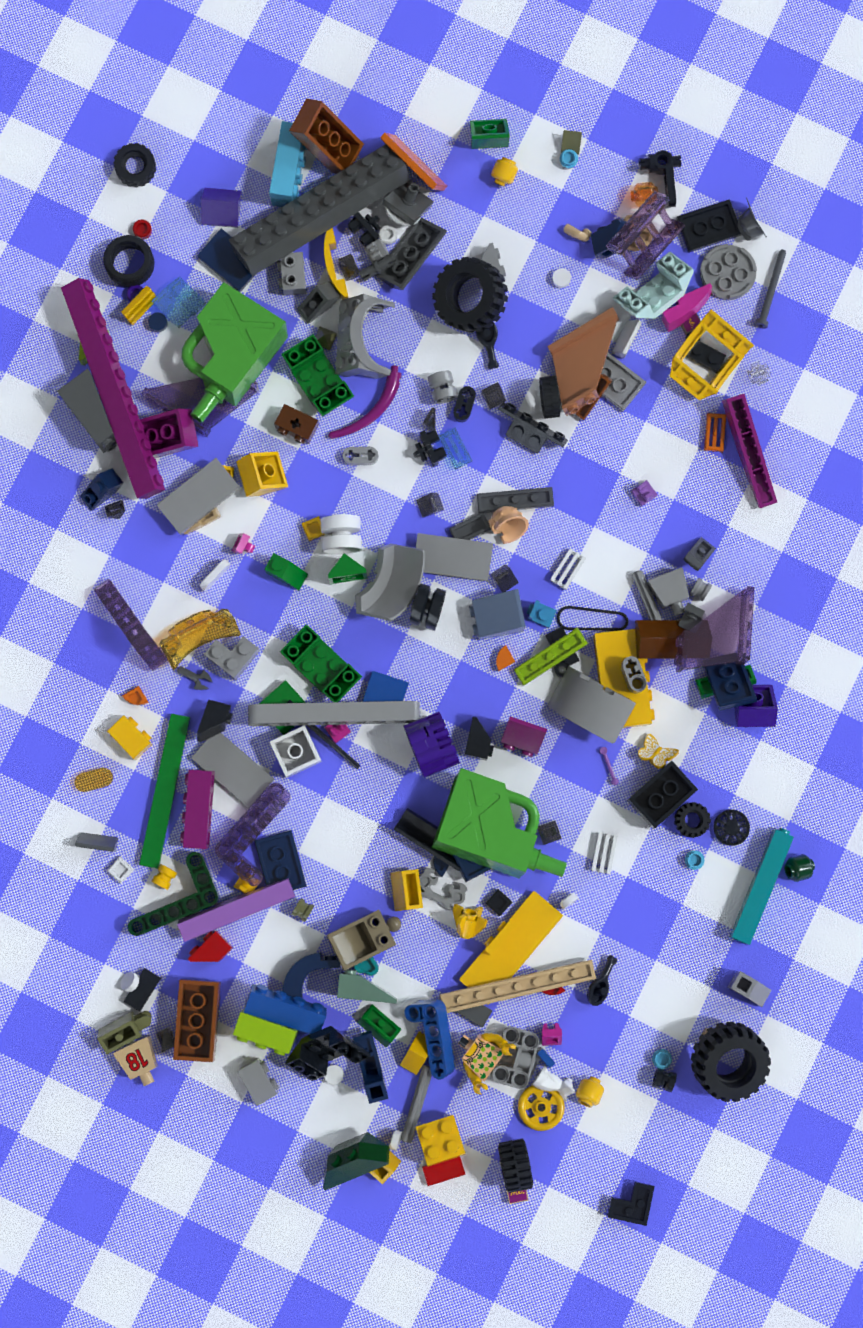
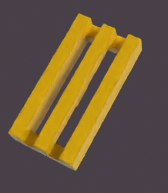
(139, 305)

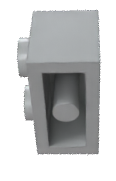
(292, 274)

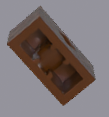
(290, 416)

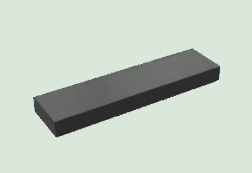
(516, 498)

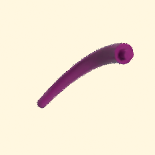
(388, 394)

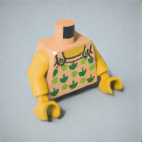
(483, 1056)

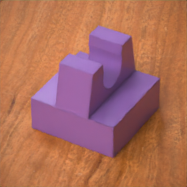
(644, 493)

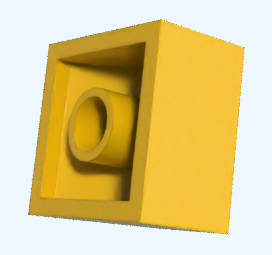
(261, 473)

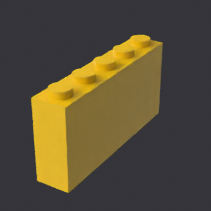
(610, 652)

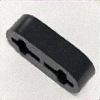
(460, 402)

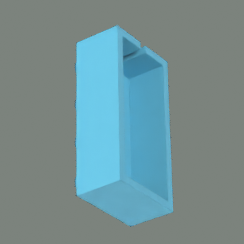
(287, 168)

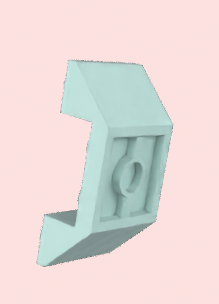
(660, 291)

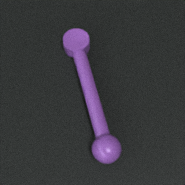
(603, 751)

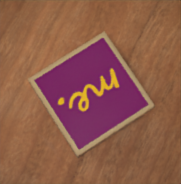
(516, 1197)

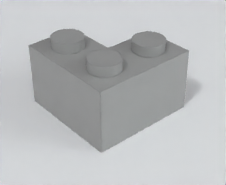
(233, 661)

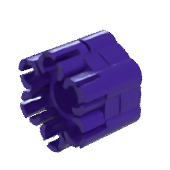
(431, 744)

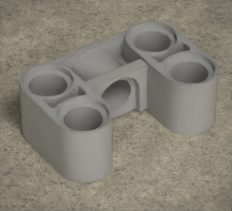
(524, 1059)

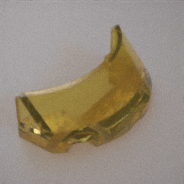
(195, 632)

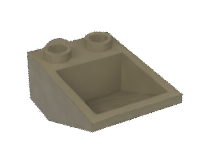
(362, 939)

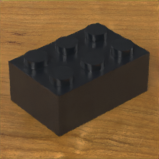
(662, 795)

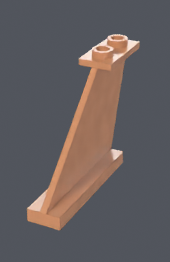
(581, 359)

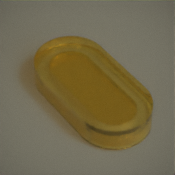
(93, 779)

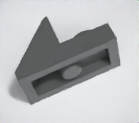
(699, 554)
(691, 617)

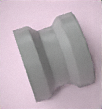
(700, 589)

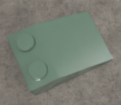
(360, 988)

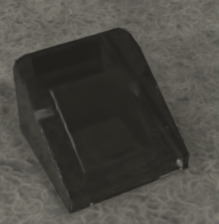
(493, 395)
(430, 504)
(504, 578)

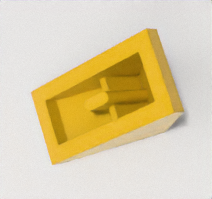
(416, 1054)

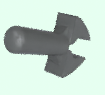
(195, 677)

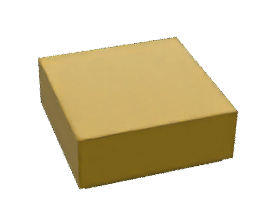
(313, 528)

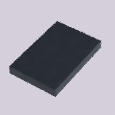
(709, 226)

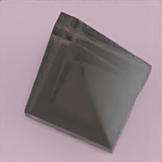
(430, 421)

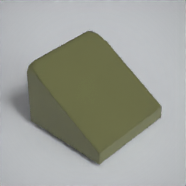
(571, 140)

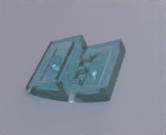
(178, 302)

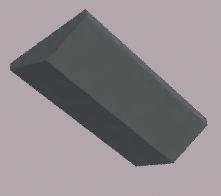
(412, 253)

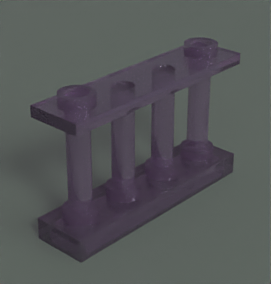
(635, 225)

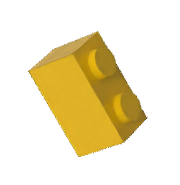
(130, 737)

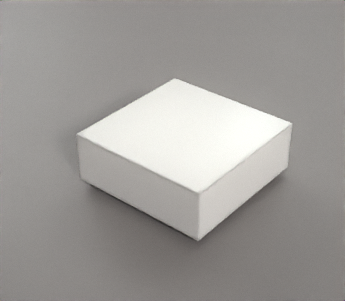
(120, 870)

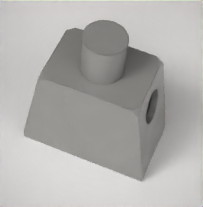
(670, 590)

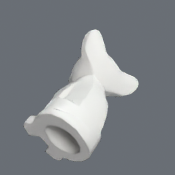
(550, 1082)

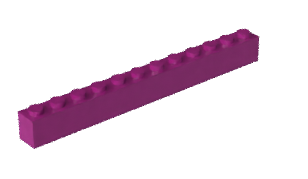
(113, 388)

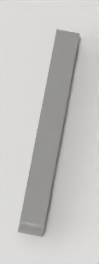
(333, 713)

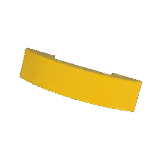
(330, 244)

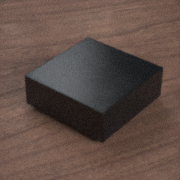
(499, 902)

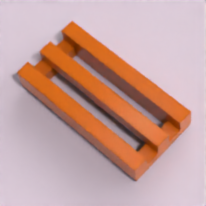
(713, 448)

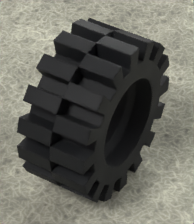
(700, 811)

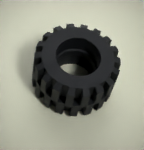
(515, 1165)

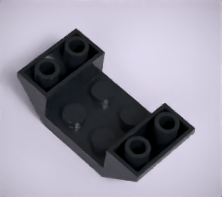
(315, 1050)

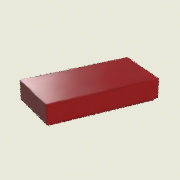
(443, 1171)

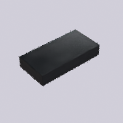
(146, 986)

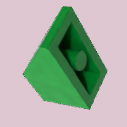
(286, 571)

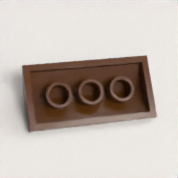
(657, 638)

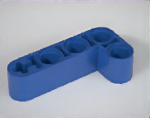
(441, 1061)

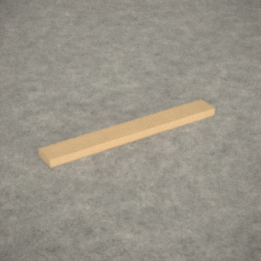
(518, 986)

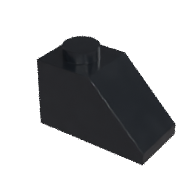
(214, 720)
(478, 742)

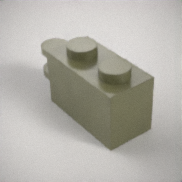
(123, 1030)

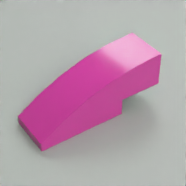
(686, 307)

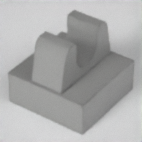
(376, 250)

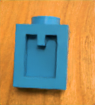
(541, 614)

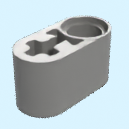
(627, 672)

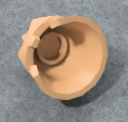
(509, 522)

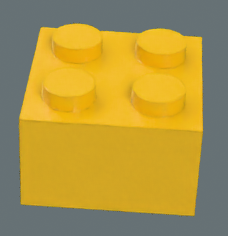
(440, 1140)

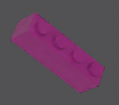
(198, 809)

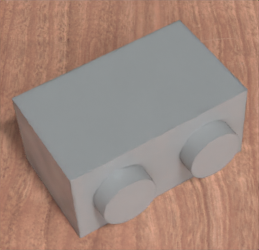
(258, 1081)

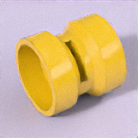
(164, 877)

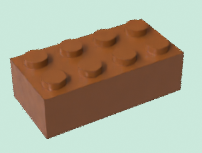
(326, 136)
(197, 1020)

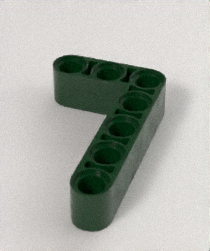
(184, 911)

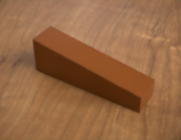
(603, 384)

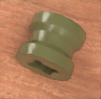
(303, 910)

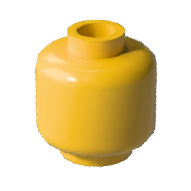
(504, 171)
(589, 1092)

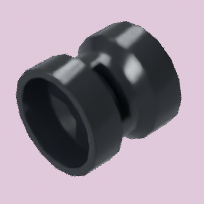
(664, 1079)

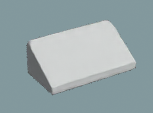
(626, 338)

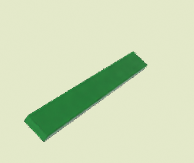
(164, 791)

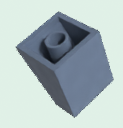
(497, 615)

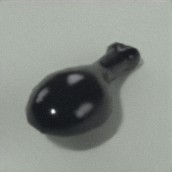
(487, 339)
(599, 987)

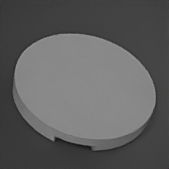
(729, 271)

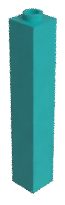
(761, 886)

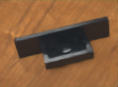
(528, 431)

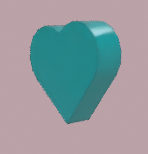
(368, 966)

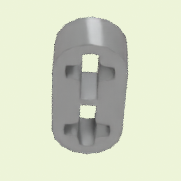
(360, 460)

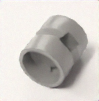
(439, 381)

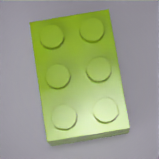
(265, 1033)

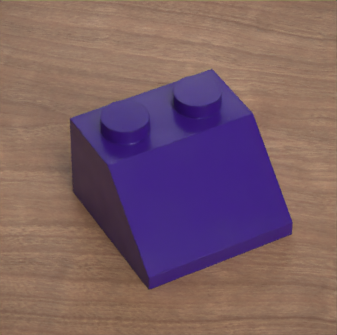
(760, 713)

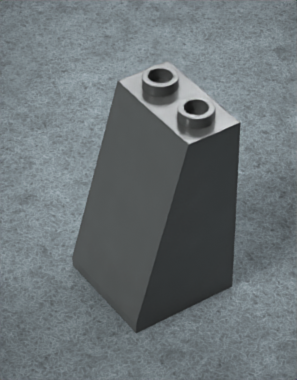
(85, 403)

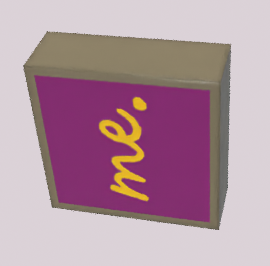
(689, 325)

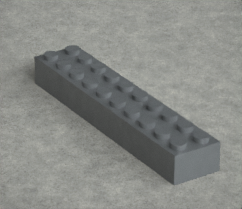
(319, 209)

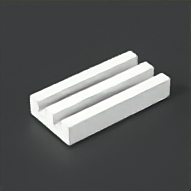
(576, 555)
(596, 853)

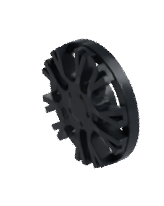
(731, 827)

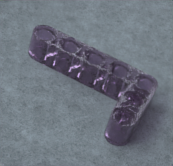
(130, 625)
(251, 832)

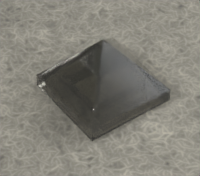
(115, 509)

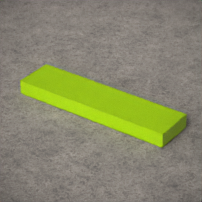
(550, 656)

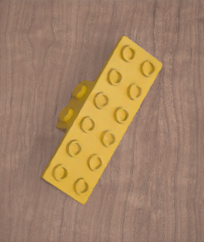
(513, 942)

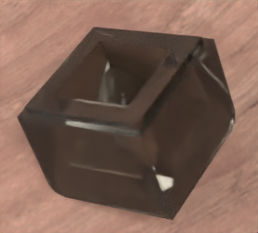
(348, 267)
(166, 1039)

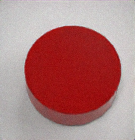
(142, 229)

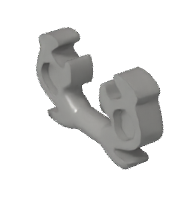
(457, 896)

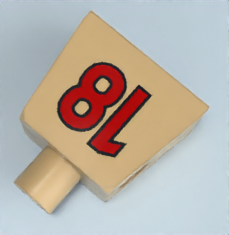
(138, 1060)

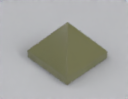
(325, 337)

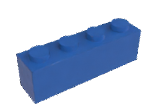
(284, 1009)

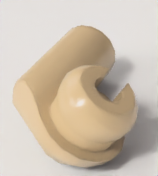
(577, 234)

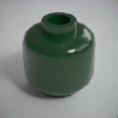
(799, 868)

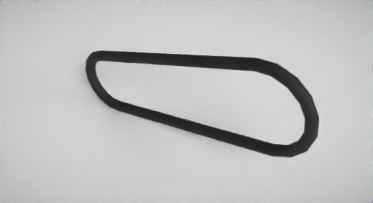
(595, 610)

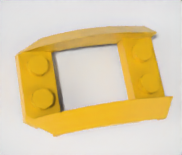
(728, 337)

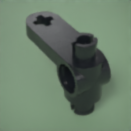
(651, 163)

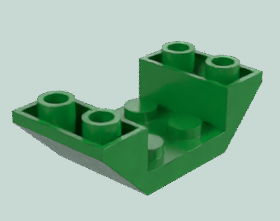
(316, 376)
(320, 664)

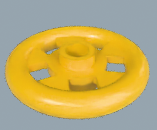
(533, 1122)

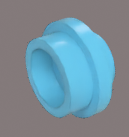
(568, 158)
(694, 860)
(662, 1058)

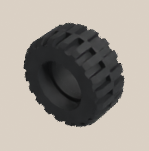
(448, 290)
(743, 1080)

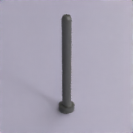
(762, 321)

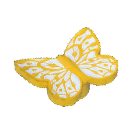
(655, 754)

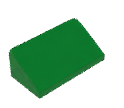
(381, 1026)

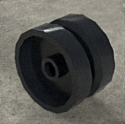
(425, 606)

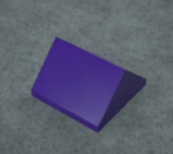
(220, 207)

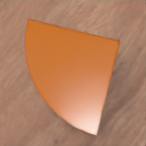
(504, 659)
(136, 696)

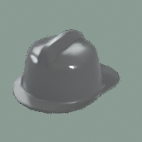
(748, 225)

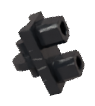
(359, 222)
(434, 455)

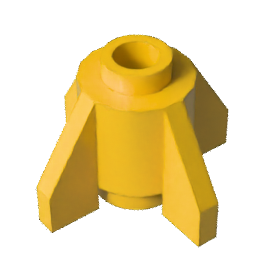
(468, 921)

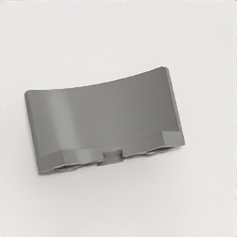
(396, 583)
(590, 705)

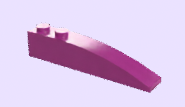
(749, 449)

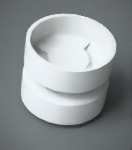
(341, 530)

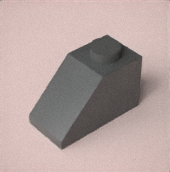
(318, 301)

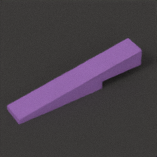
(235, 909)

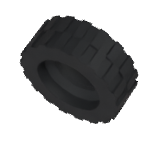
(134, 150)
(549, 397)

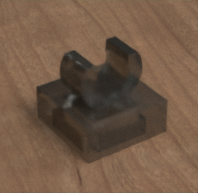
(549, 832)

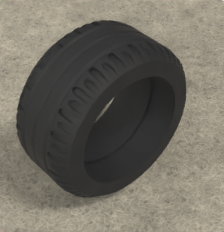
(120, 244)

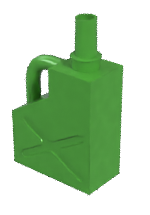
(241, 344)
(482, 827)

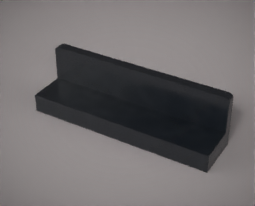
(423, 834)

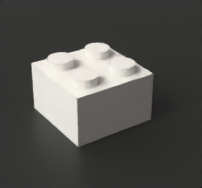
(295, 751)

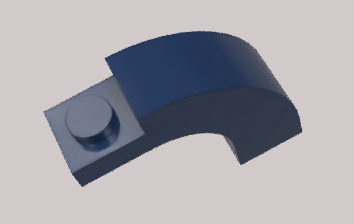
(295, 977)
(371, 1069)

